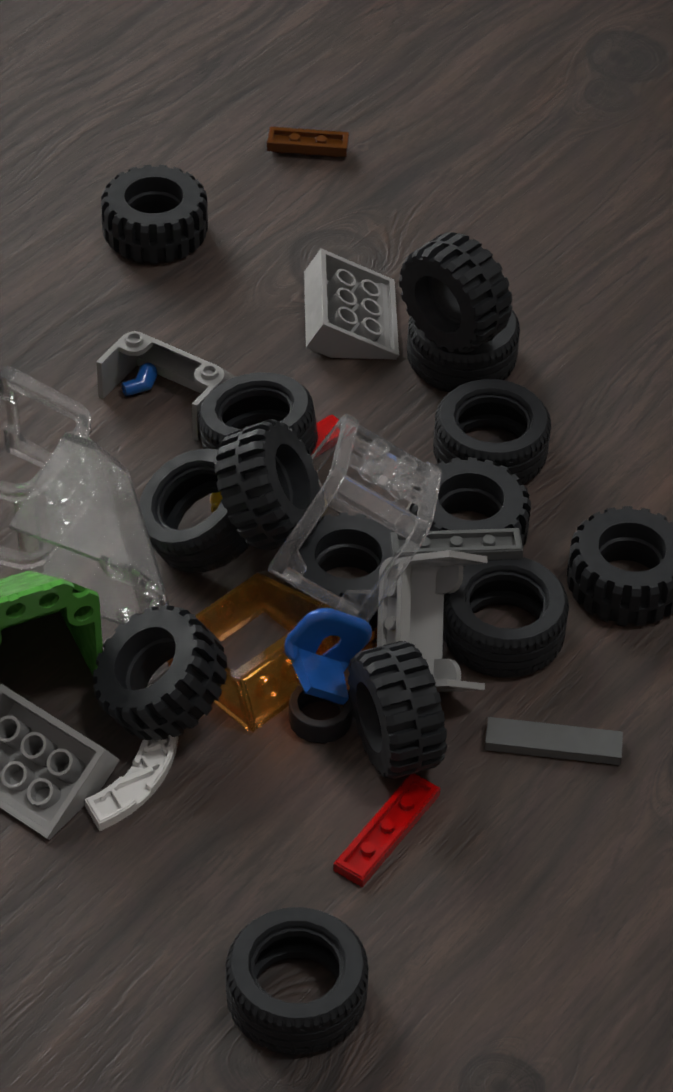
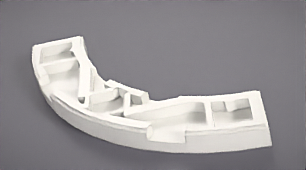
(136, 786)

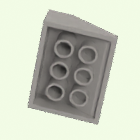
(349, 310)
(46, 765)

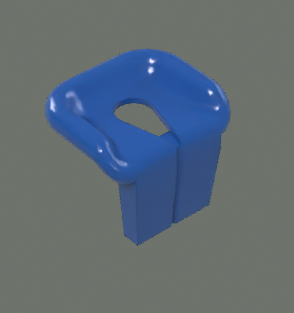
(324, 673)

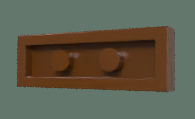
(307, 141)

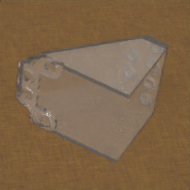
(94, 517)

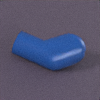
(144, 380)

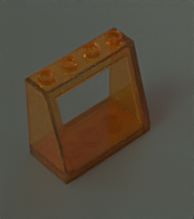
(266, 681)

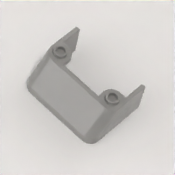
(172, 363)
(416, 611)

